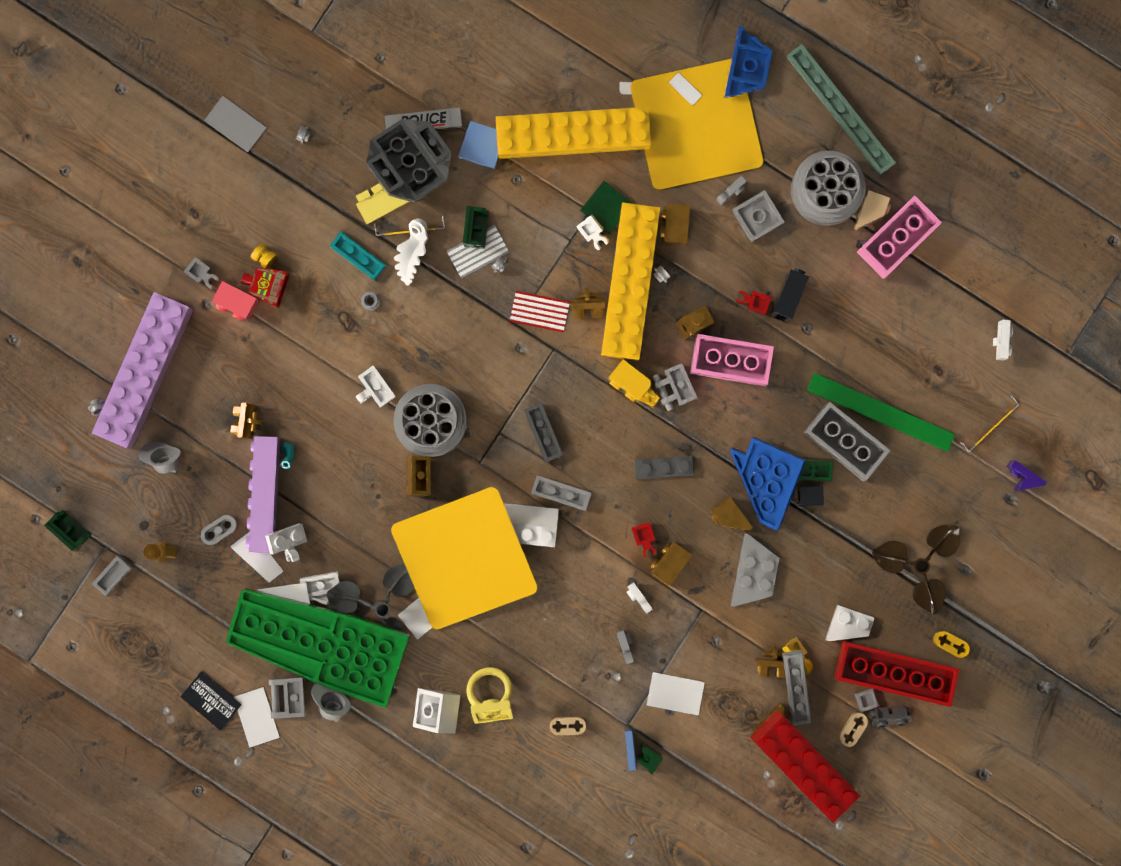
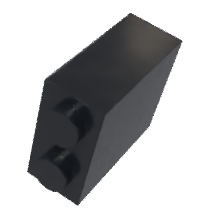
(789, 295)

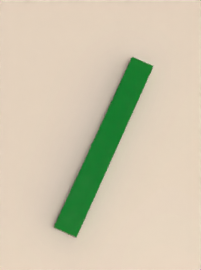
(880, 412)

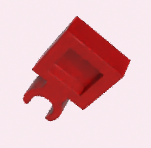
(757, 302)
(643, 536)

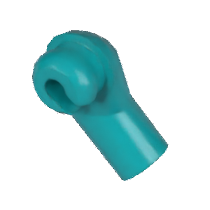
(289, 457)

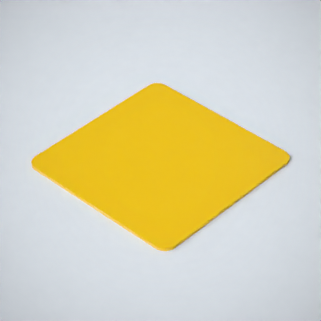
(697, 139)
(464, 558)

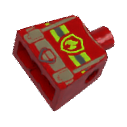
(267, 285)

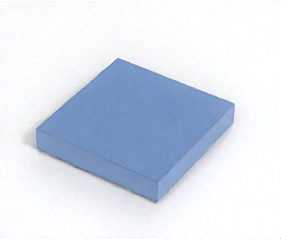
(480, 145)

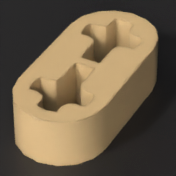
(567, 730)
(857, 732)

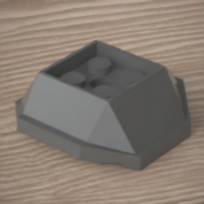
(410, 141)

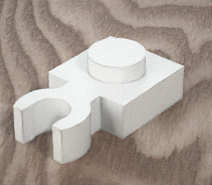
(591, 229)
(635, 594)

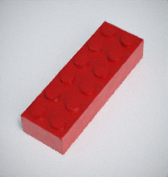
(896, 673)
(804, 766)

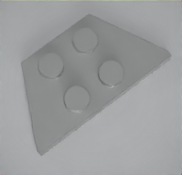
(755, 572)

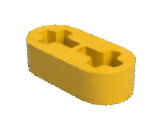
(953, 640)

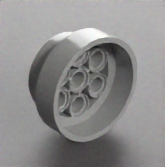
(807, 200)
(444, 441)

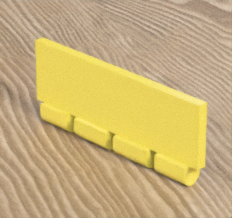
(378, 204)

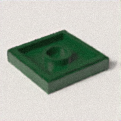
(605, 206)

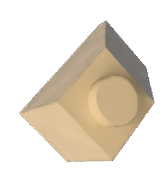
(872, 209)

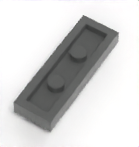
(543, 432)
(664, 467)

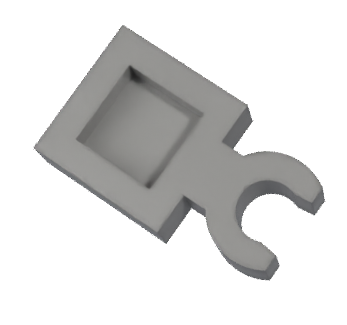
(735, 188)
(199, 271)
(625, 640)

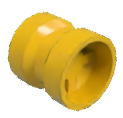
(263, 256)

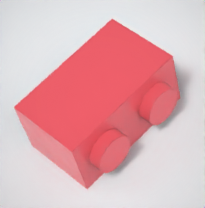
(235, 301)

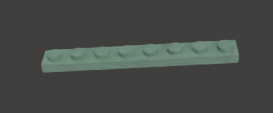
(840, 109)

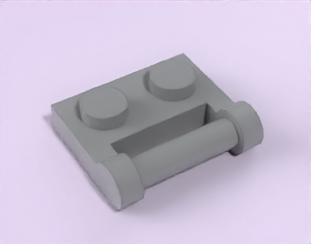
(293, 697)

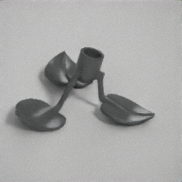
(346, 595)

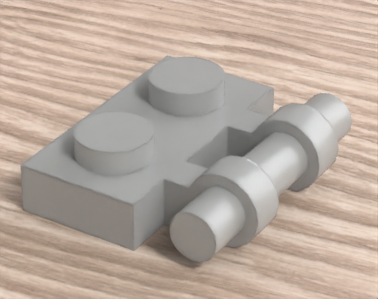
(680, 385)

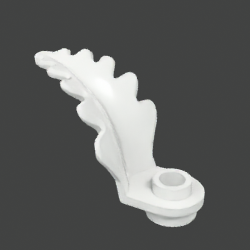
(411, 250)

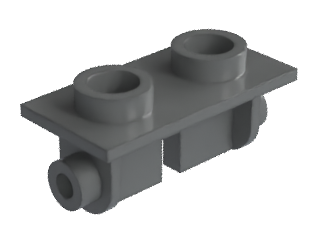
(884, 719)

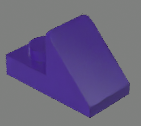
(1028, 478)

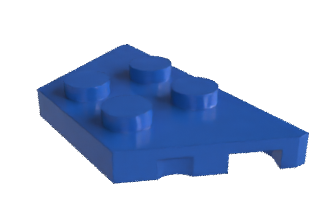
(748, 65)

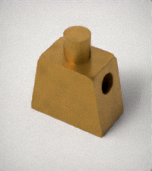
(695, 322)

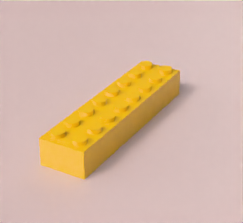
(573, 132)
(630, 281)

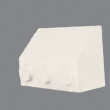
(534, 524)

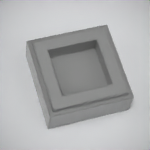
(866, 699)

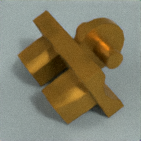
(578, 306)
(247, 420)
(159, 552)
(764, 665)

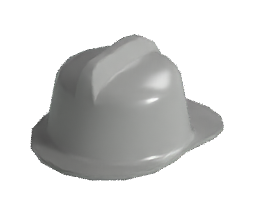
(161, 456)
(330, 702)

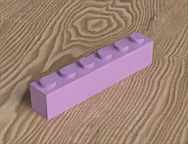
(264, 492)

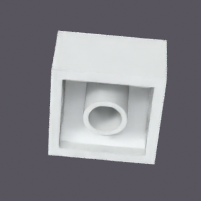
(436, 711)

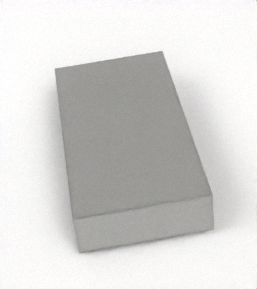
(112, 575)

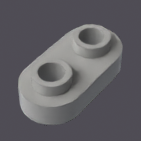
(219, 529)

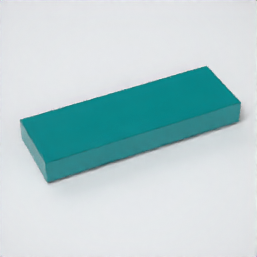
(358, 256)

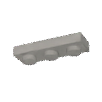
(561, 493)

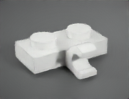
(1005, 331)
(375, 387)
(286, 540)

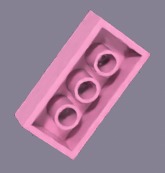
(899, 237)
(731, 360)

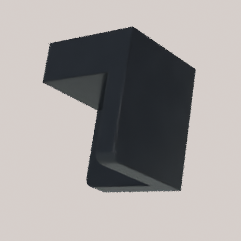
(810, 496)

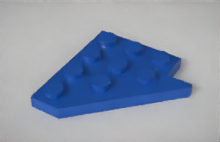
(769, 479)

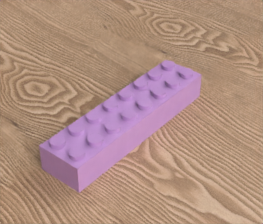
(142, 371)

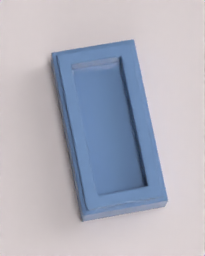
(630, 749)

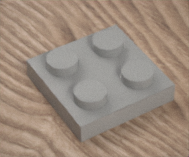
(758, 216)

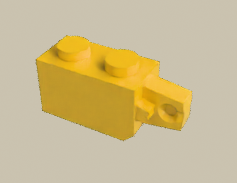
(633, 383)

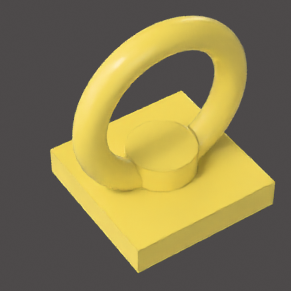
(490, 709)

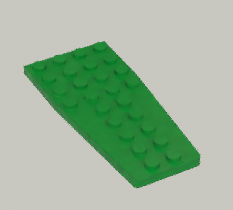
(320, 644)

